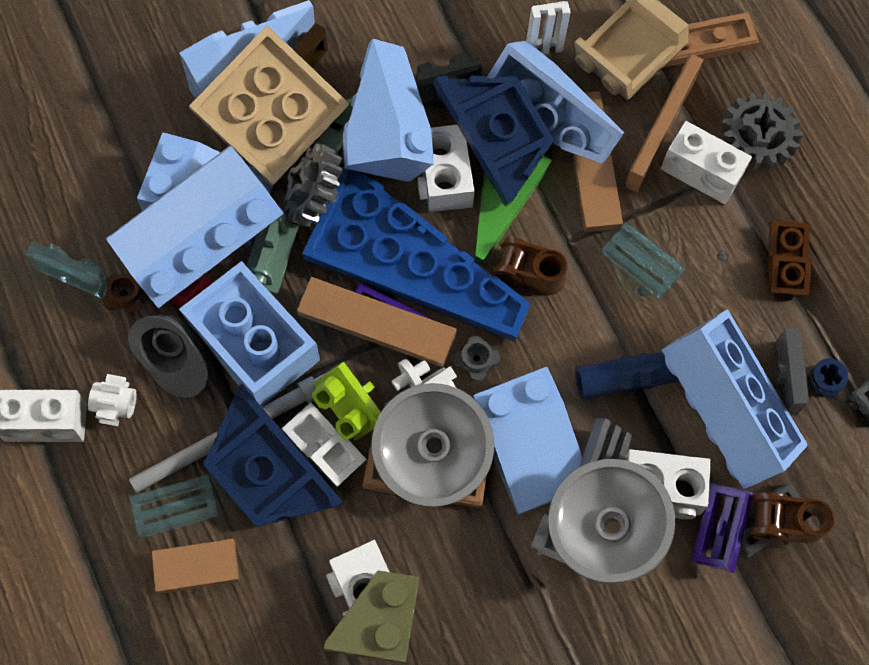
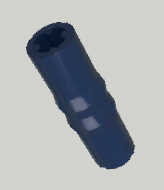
(623, 375)

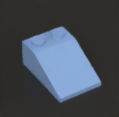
(175, 161)
(251, 334)
(531, 438)

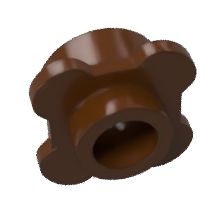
(117, 284)

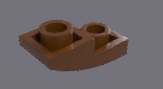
(788, 258)

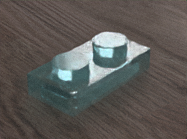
(56, 263)

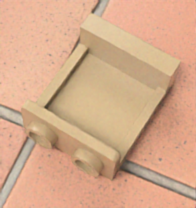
(632, 46)

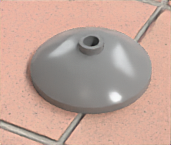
(403, 437)
(608, 493)

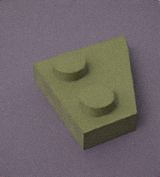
(378, 620)

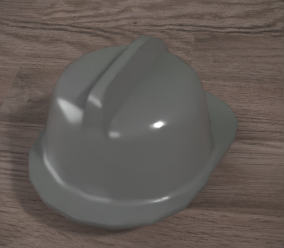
(169, 354)

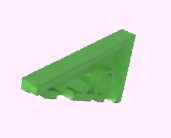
(495, 217)

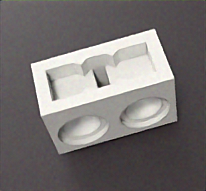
(705, 162)
(449, 168)
(42, 416)
(676, 468)

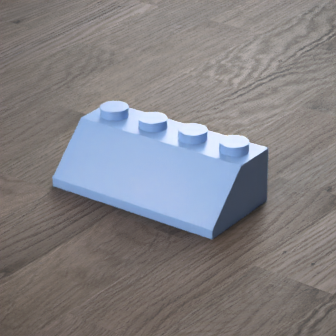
(194, 226)
(735, 400)

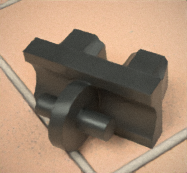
(459, 67)

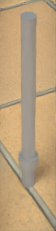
(202, 447)

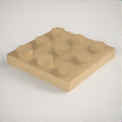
(269, 105)

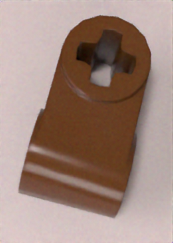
(527, 264)
(782, 518)

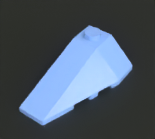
(214, 53)
(563, 107)
(388, 120)

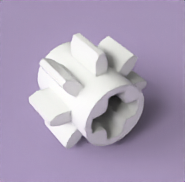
(112, 400)

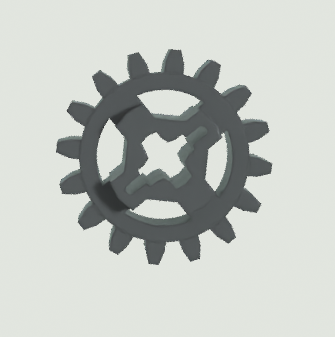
(776, 127)
(312, 185)

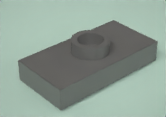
(790, 371)

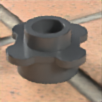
(480, 348)

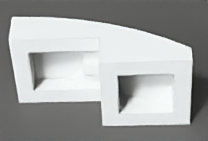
(323, 445)

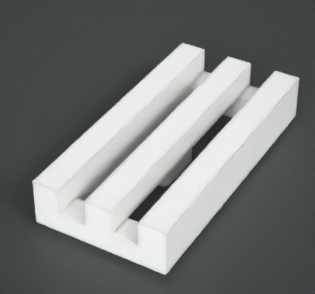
(560, 29)

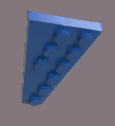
(399, 252)

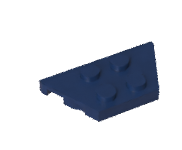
(498, 127)
(263, 467)

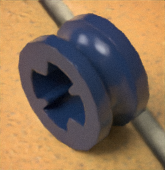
(840, 376)

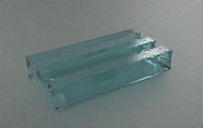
(651, 249)
(179, 520)

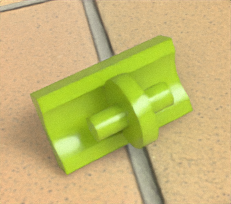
(348, 401)

